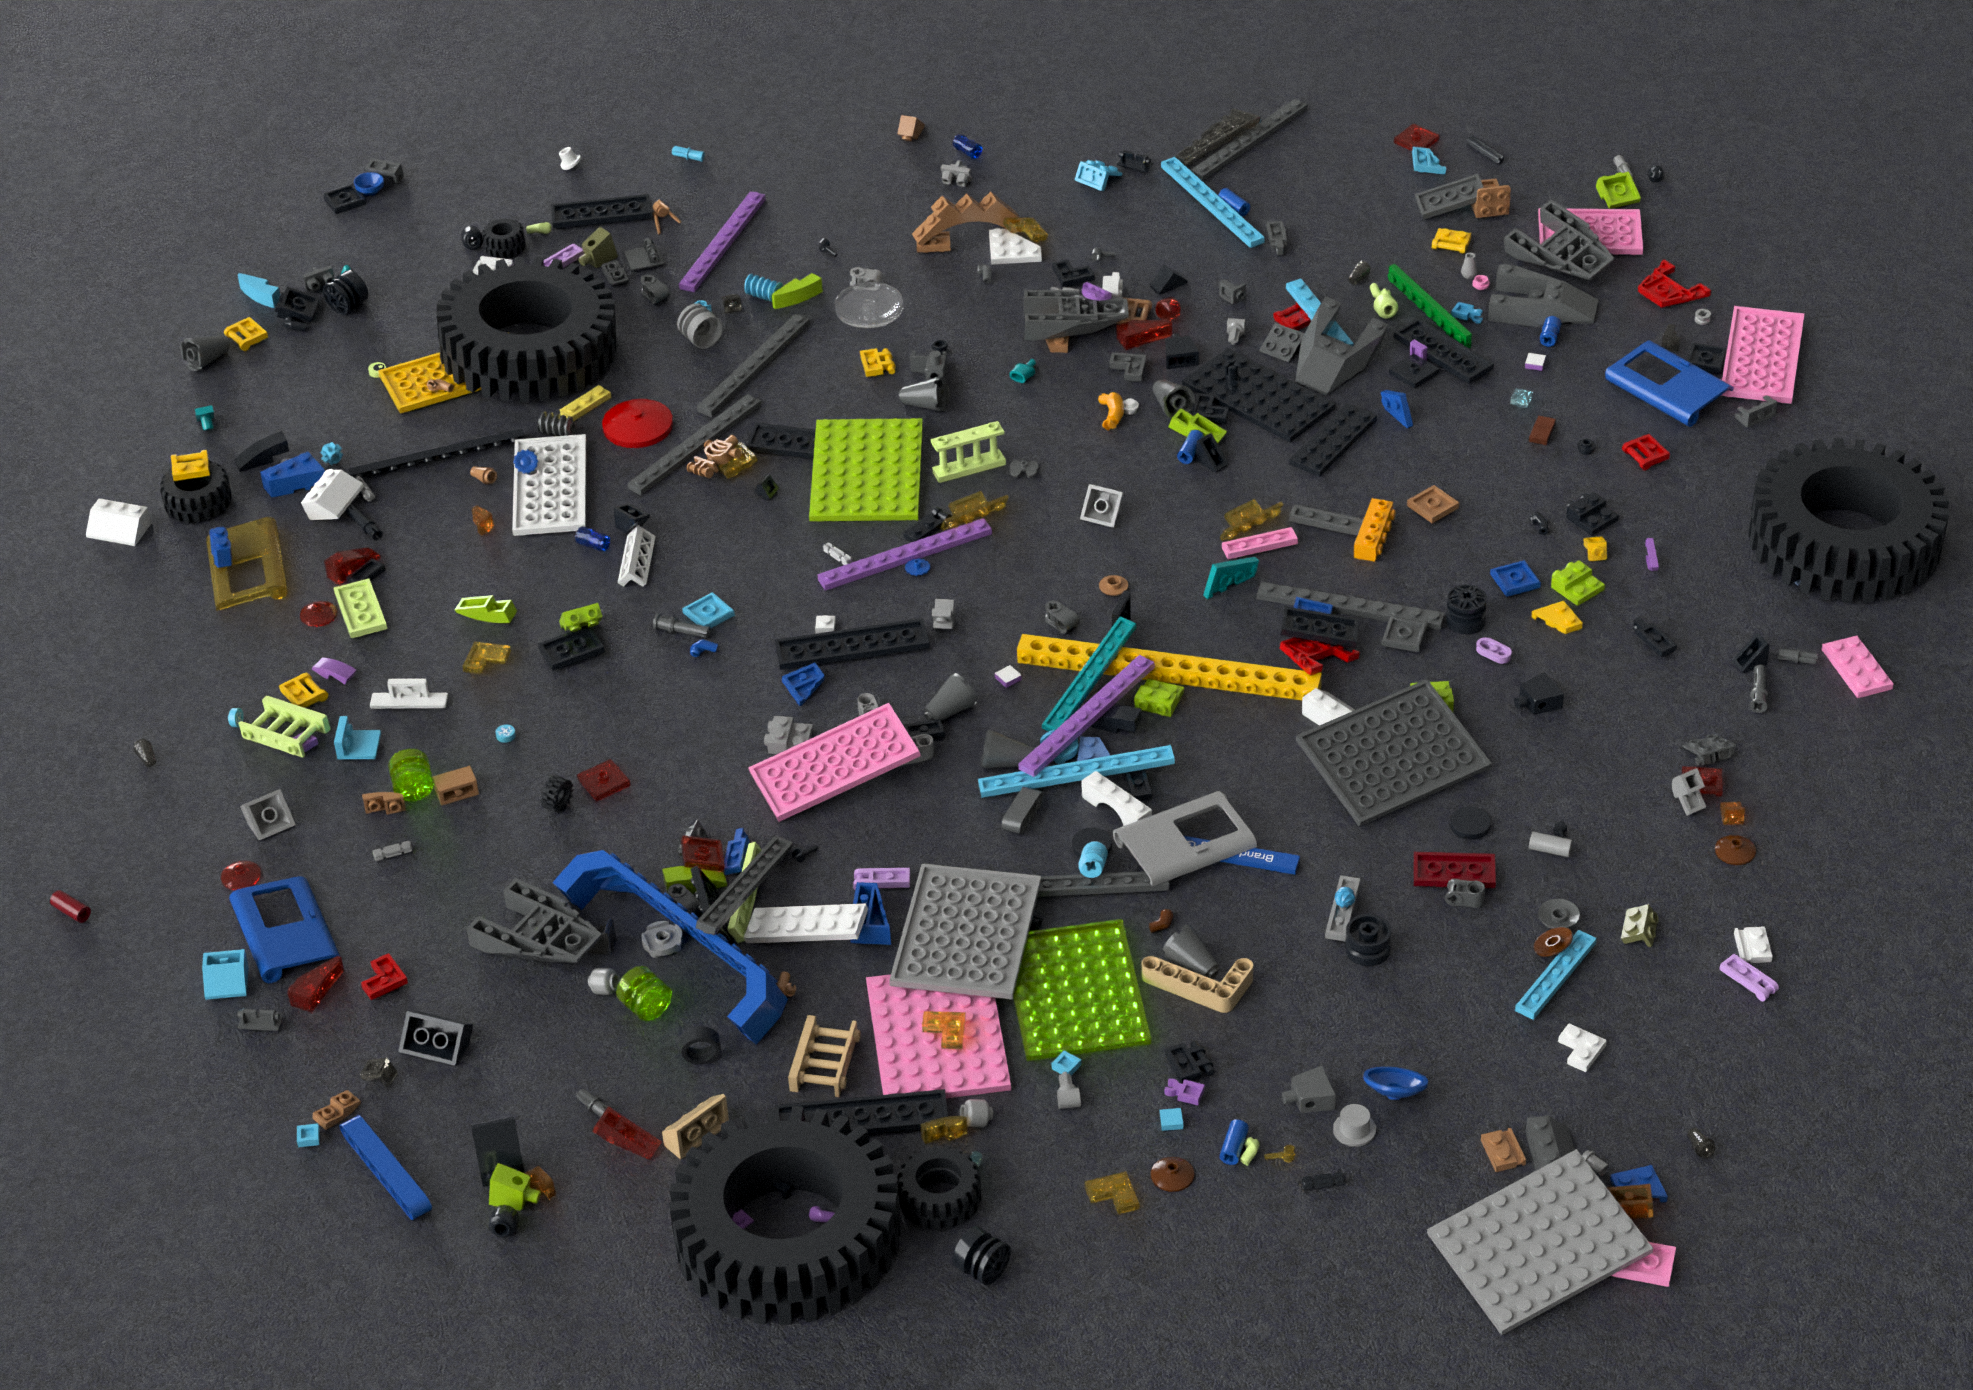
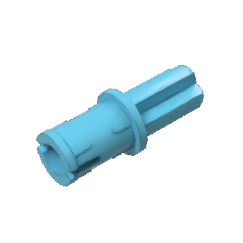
(688, 153)

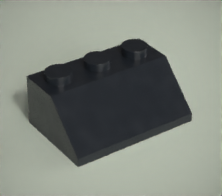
(435, 1037)

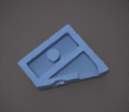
(1091, 748)

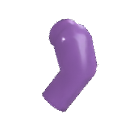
(819, 1215)

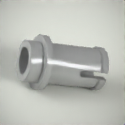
(1595, 1163)

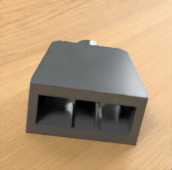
(936, 366)
(1311, 1091)

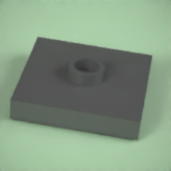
(1404, 634)

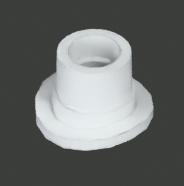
(568, 158)

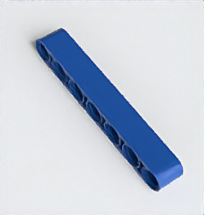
(385, 1167)

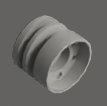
(700, 326)

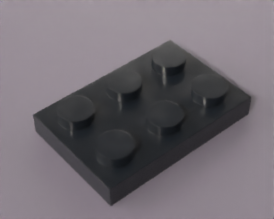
(570, 648)

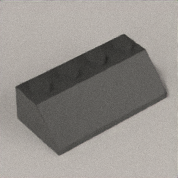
(1547, 1140)

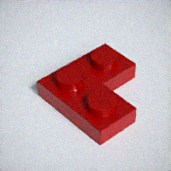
(388, 977)

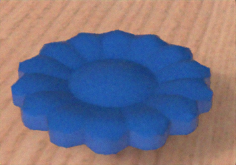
(525, 461)
(917, 567)

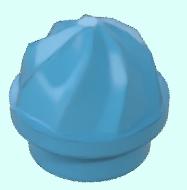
(1344, 897)

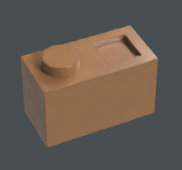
(455, 785)

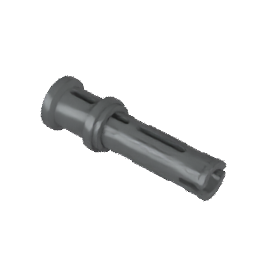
(673, 624)
(1759, 694)

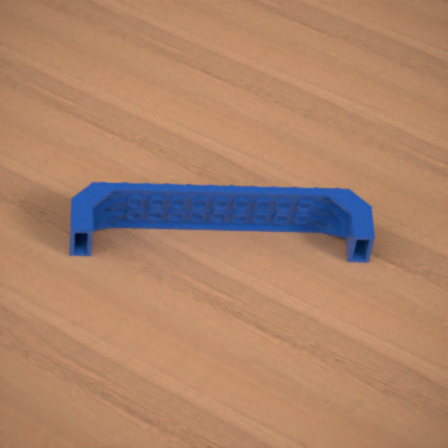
(602, 871)

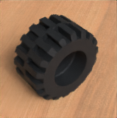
(503, 238)

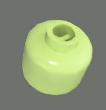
(1385, 306)

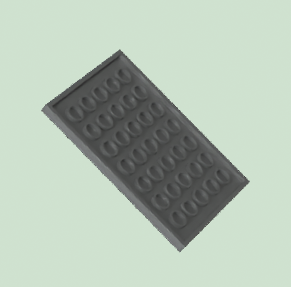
(1393, 752)

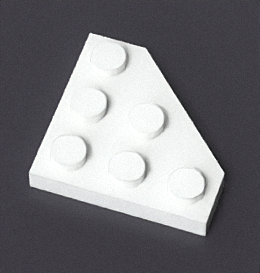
(1012, 248)

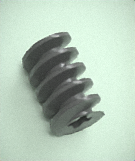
(555, 425)

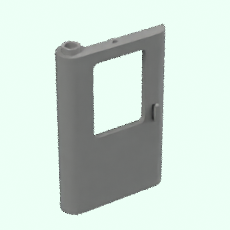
(1166, 852)

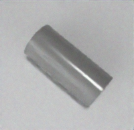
(1550, 844)

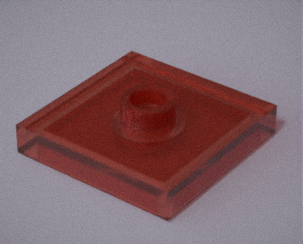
(1416, 137)
(603, 780)
(703, 853)

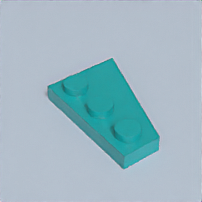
(1228, 573)

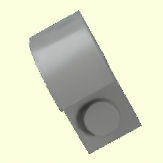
(944, 614)
(1687, 789)

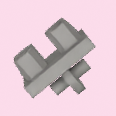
(956, 172)

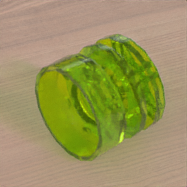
(411, 774)
(644, 993)

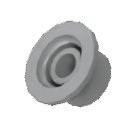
(1354, 1126)

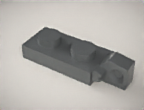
(1277, 236)

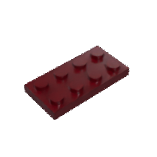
(1438, 868)

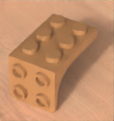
(1492, 199)

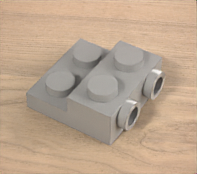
(786, 734)

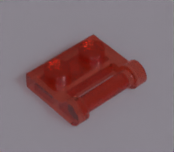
(1711, 778)

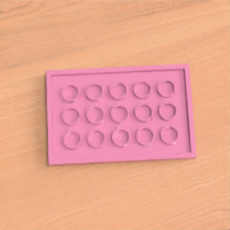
(1616, 229)

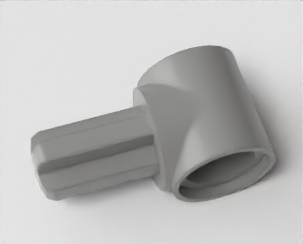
(1235, 329)
(1067, 1094)

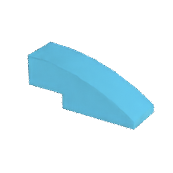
(259, 290)

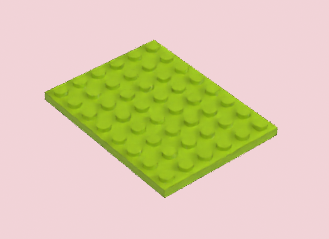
(866, 470)

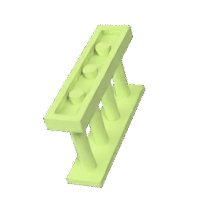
(970, 465)
(284, 712)

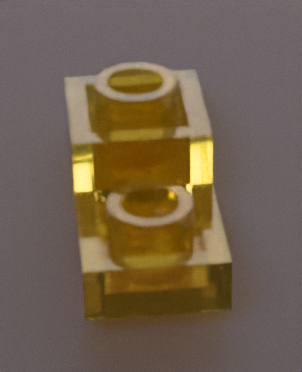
(950, 1127)

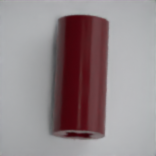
(70, 906)

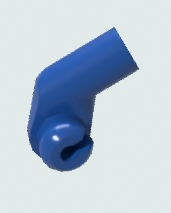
(701, 646)

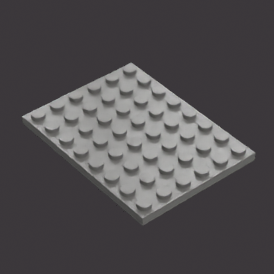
(966, 931)
(1539, 1241)

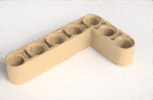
(1198, 988)

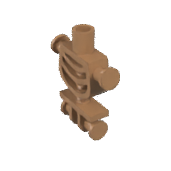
(717, 453)

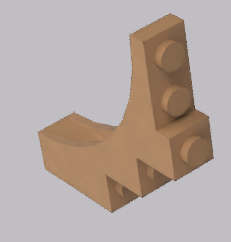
(967, 209)

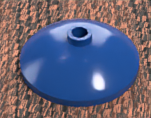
(1395, 1082)

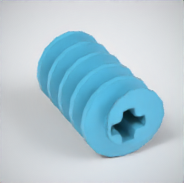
(761, 287)
(1093, 859)

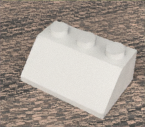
(331, 495)
(117, 522)
(1323, 706)

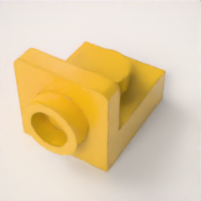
(1596, 548)

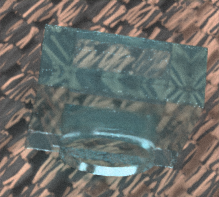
(1521, 398)

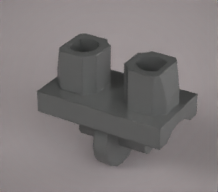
(318, 278)

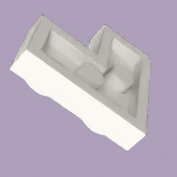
(1585, 1045)

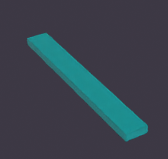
(1090, 674)

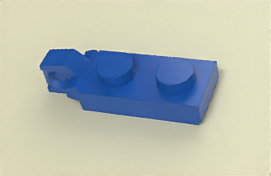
(736, 852)

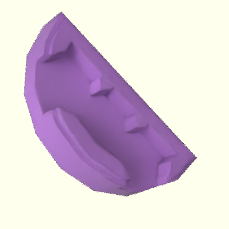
(1095, 293)
(1651, 558)

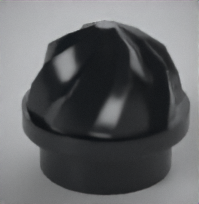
(1655, 173)

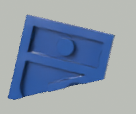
(1397, 406)
(803, 682)
(1640, 1176)

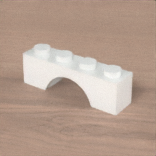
(1099, 789)

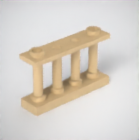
(807, 1045)

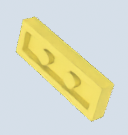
(586, 403)

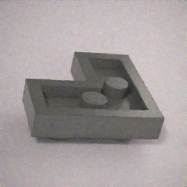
(1132, 363)

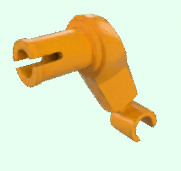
(1116, 409)

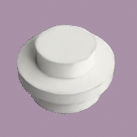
(1130, 406)

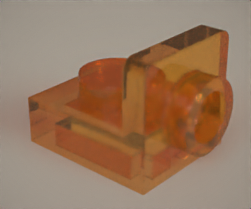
(482, 519)
(1732, 813)
(541, 1182)

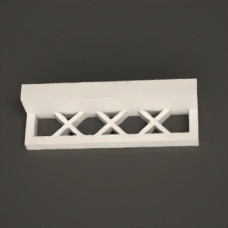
(631, 555)

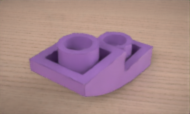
(329, 667)

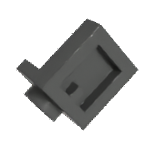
(1230, 292)

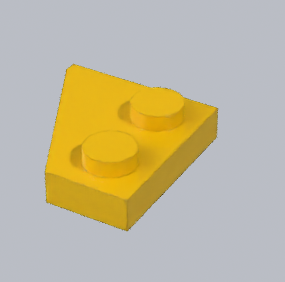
(1559, 617)

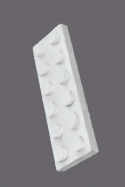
(806, 923)

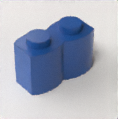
(220, 547)

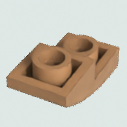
(387, 801)
(339, 1109)

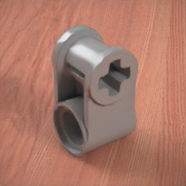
(865, 275)

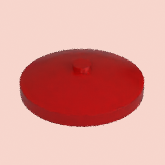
(637, 423)

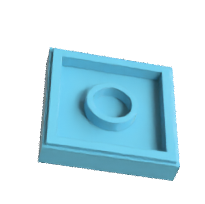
(708, 611)

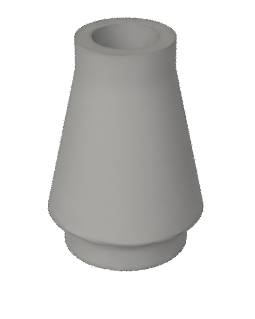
(1469, 266)

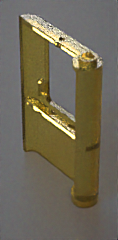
(247, 543)

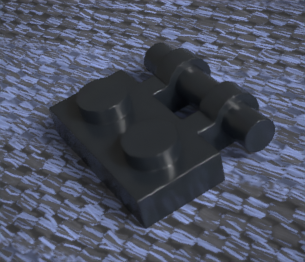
(1183, 1063)

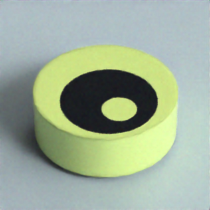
(373, 369)

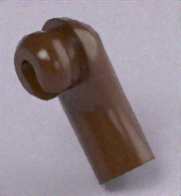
(1164, 921)

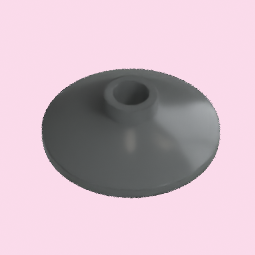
(1559, 913)

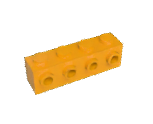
(1373, 530)

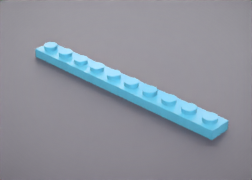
(1212, 202)
(1077, 771)

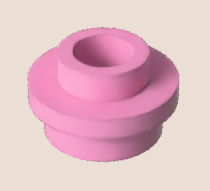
(1481, 282)

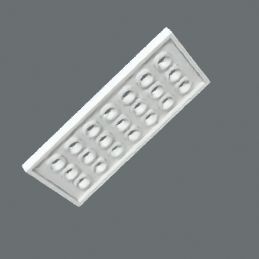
(558, 489)

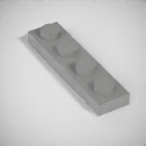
(1340, 916)

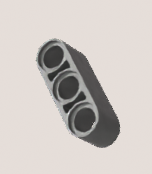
(1022, 810)

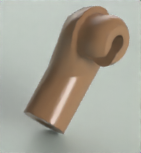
(438, 384)
(785, 986)

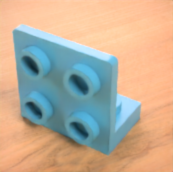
(1095, 174)
(355, 743)

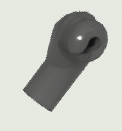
(986, 271)

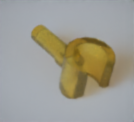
(1287, 1154)

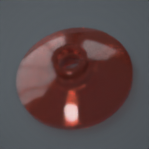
(318, 613)
(240, 875)

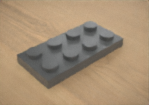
(1448, 196)

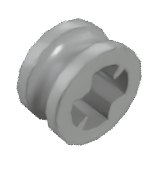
(1702, 316)

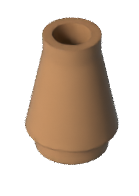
(484, 474)

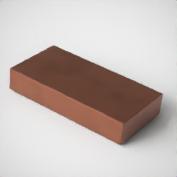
(1542, 430)

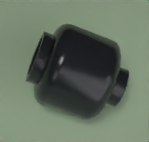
(471, 237)
(503, 1221)

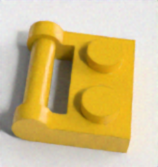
(1451, 240)
(250, 329)
(190, 469)
(299, 695)

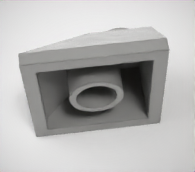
(1101, 505)
(268, 815)

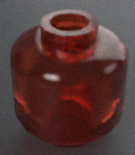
(1168, 308)

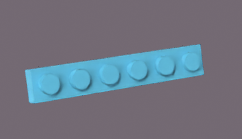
(1310, 304)
(1555, 975)

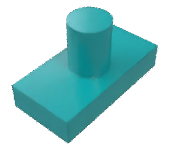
(205, 415)

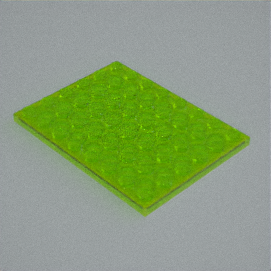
(1079, 992)

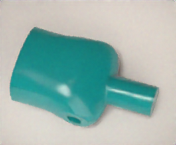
(1023, 371)

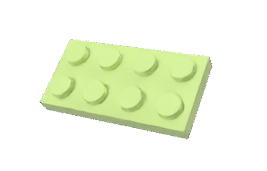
(360, 608)

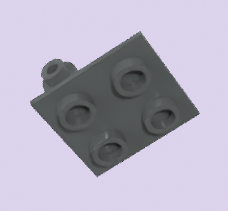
(645, 256)
(1282, 342)
(1710, 749)

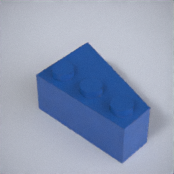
(291, 475)
(875, 926)

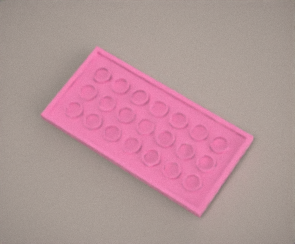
(1762, 354)
(834, 762)

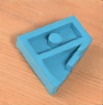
(1426, 162)

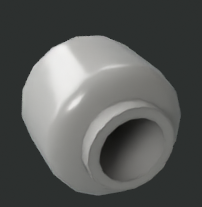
(603, 981)
(976, 1112)

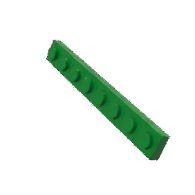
(1429, 306)

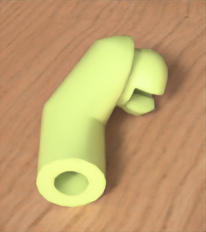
(544, 228)
(1376, 292)
(1252, 1147)

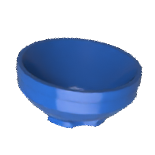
(369, 183)

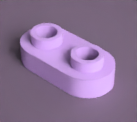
(1493, 650)

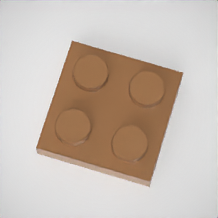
(1432, 504)

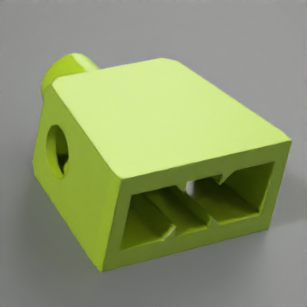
(511, 1188)

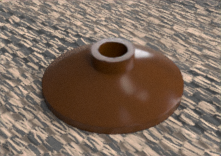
(1735, 850)
(1553, 941)
(1172, 1174)

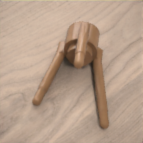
(661, 210)

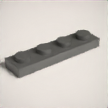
(1325, 520)

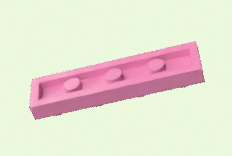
(1259, 543)

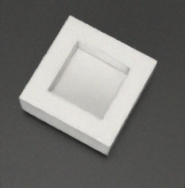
(825, 624)

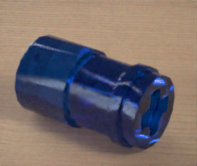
(967, 146)
(591, 538)

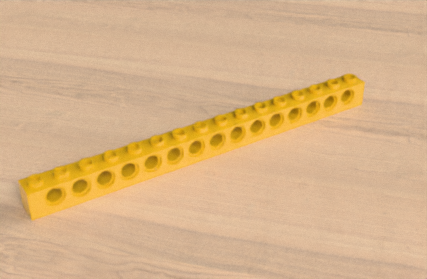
(1174, 668)

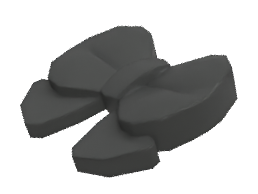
(1030, 468)

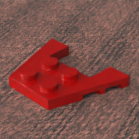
(1667, 292)
(1306, 652)

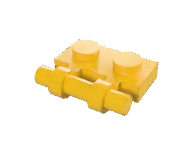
(873, 362)

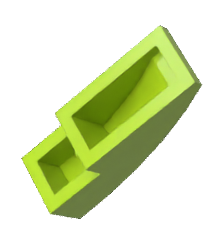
(797, 291)
(1184, 422)
(487, 609)
(683, 876)

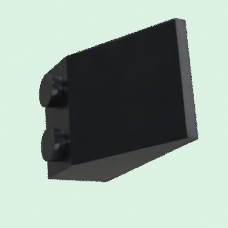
(495, 1144)

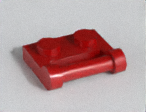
(1296, 321)
(1649, 447)

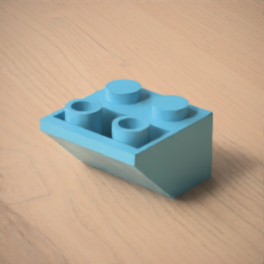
(225, 974)

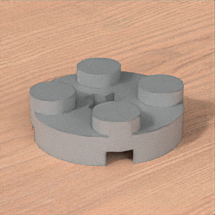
(672, 939)

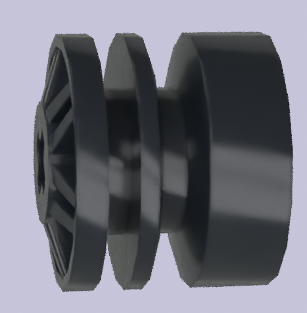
(345, 292)
(1466, 609)
(981, 1255)

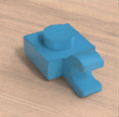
(1465, 311)

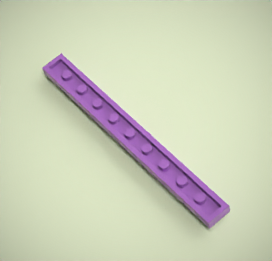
(722, 242)
(903, 554)
(1086, 716)

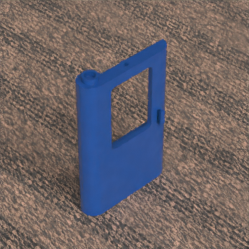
(1679, 396)
(284, 944)

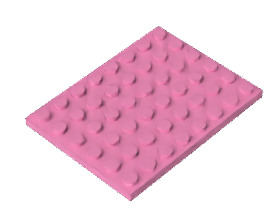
(915, 1060)

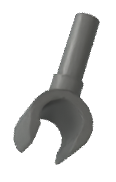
(1097, 253)

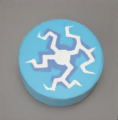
(235, 716)
(505, 733)

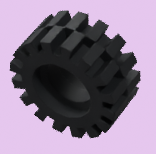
(556, 794)

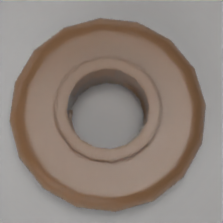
(1113, 590)

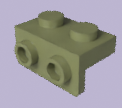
(1640, 925)

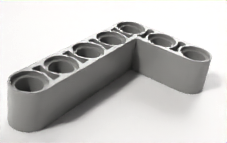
(923, 742)

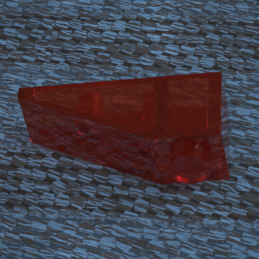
(1141, 332)
(345, 562)
(314, 985)
(626, 1134)

